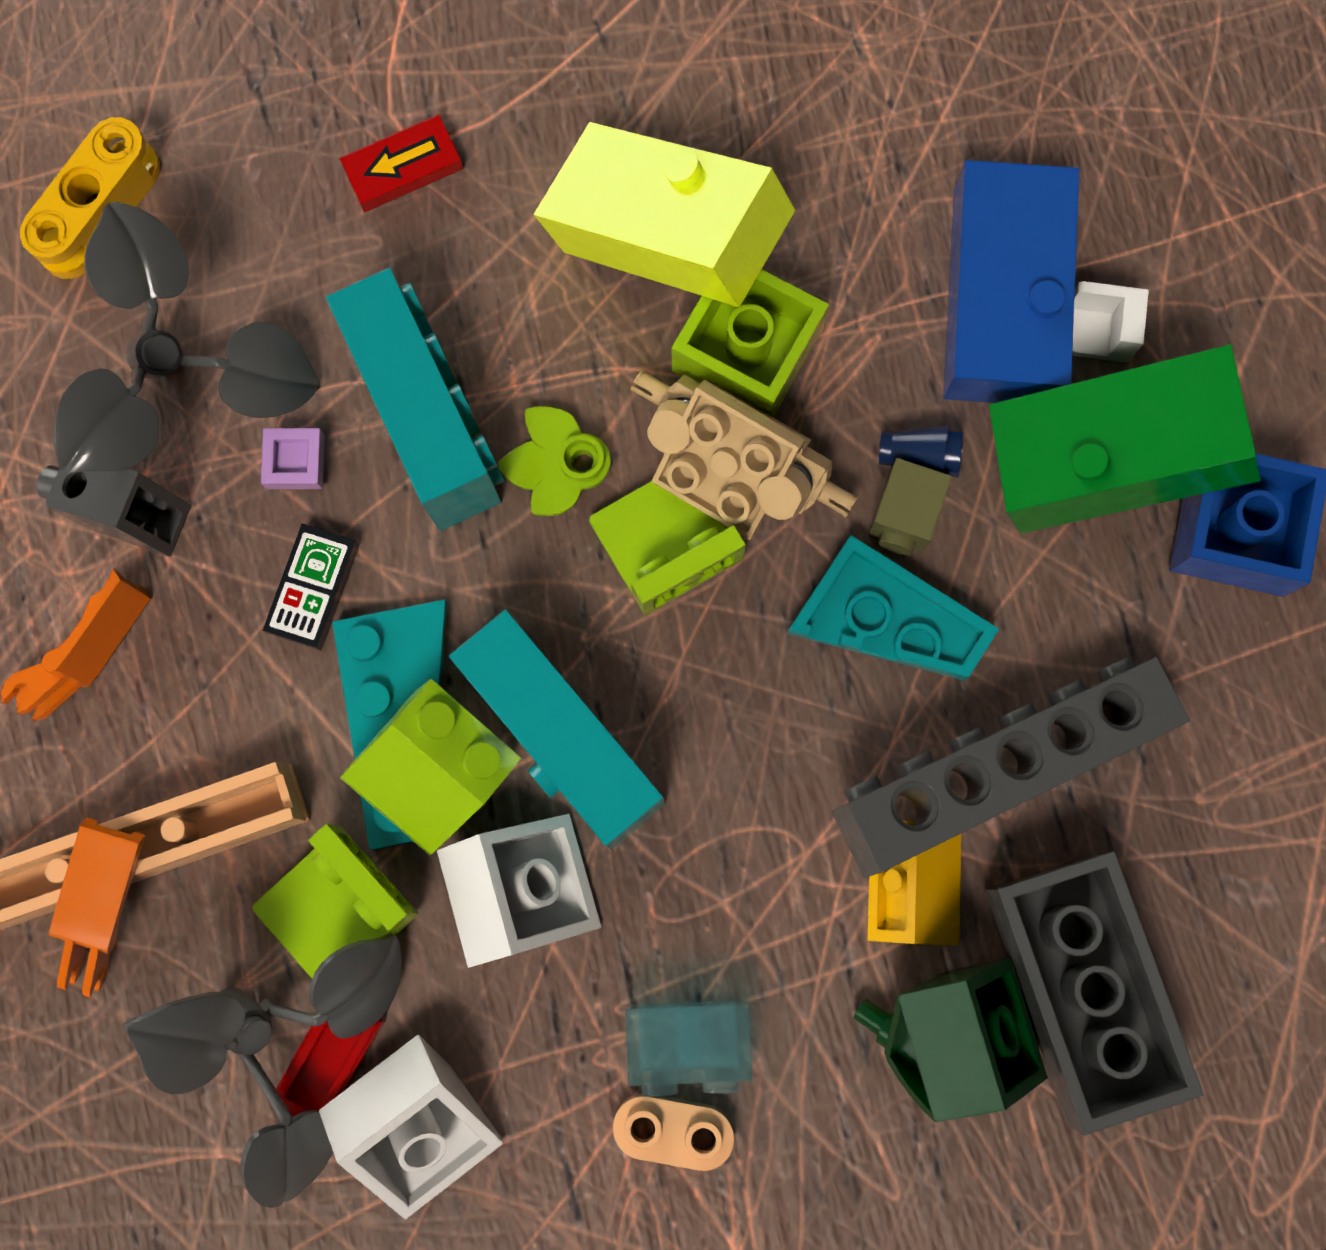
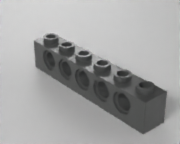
(1143, 710)

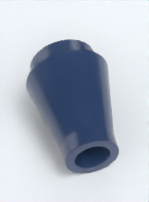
(928, 447)

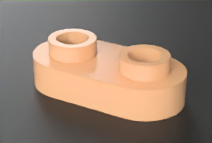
(674, 1126)

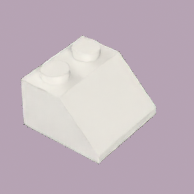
(518, 889)
(408, 1128)

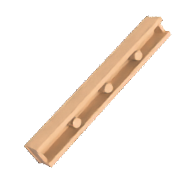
(174, 833)

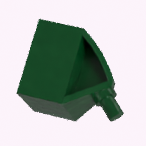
(960, 1041)

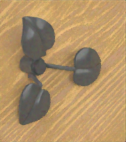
(100, 419)
(188, 1039)

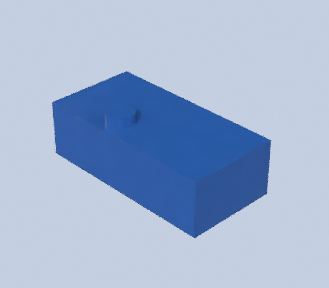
(1011, 281)

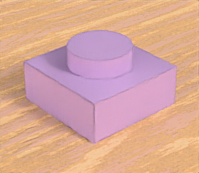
(292, 458)

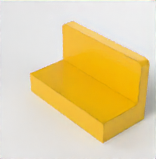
(918, 898)

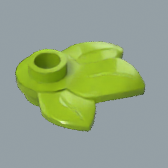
(548, 461)

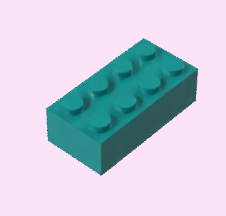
(417, 398)

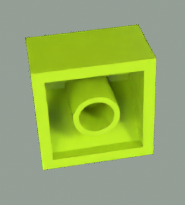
(430, 767)

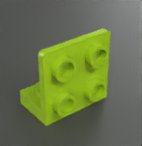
(664, 545)
(332, 900)

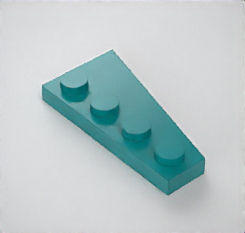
(380, 667)

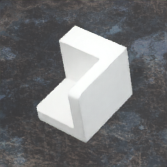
(1108, 321)

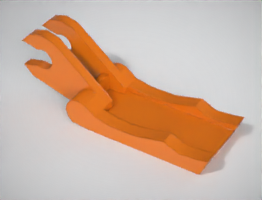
(82, 654)
(93, 901)

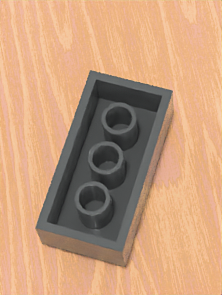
(1093, 993)

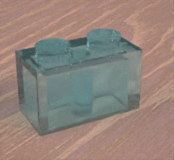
(688, 1045)

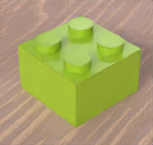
(753, 346)

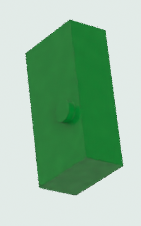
(1124, 441)

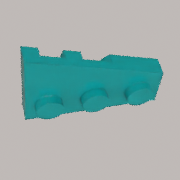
(892, 615)

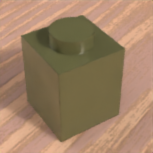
(909, 507)

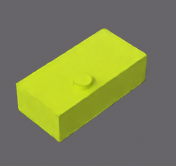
(666, 212)

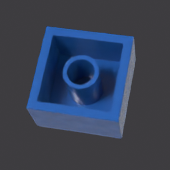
(1256, 532)

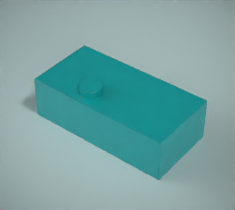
(557, 731)

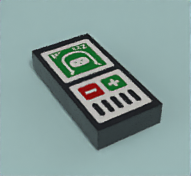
(311, 587)

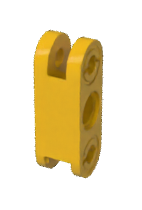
(60, 221)

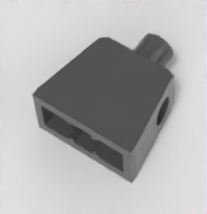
(103, 499)

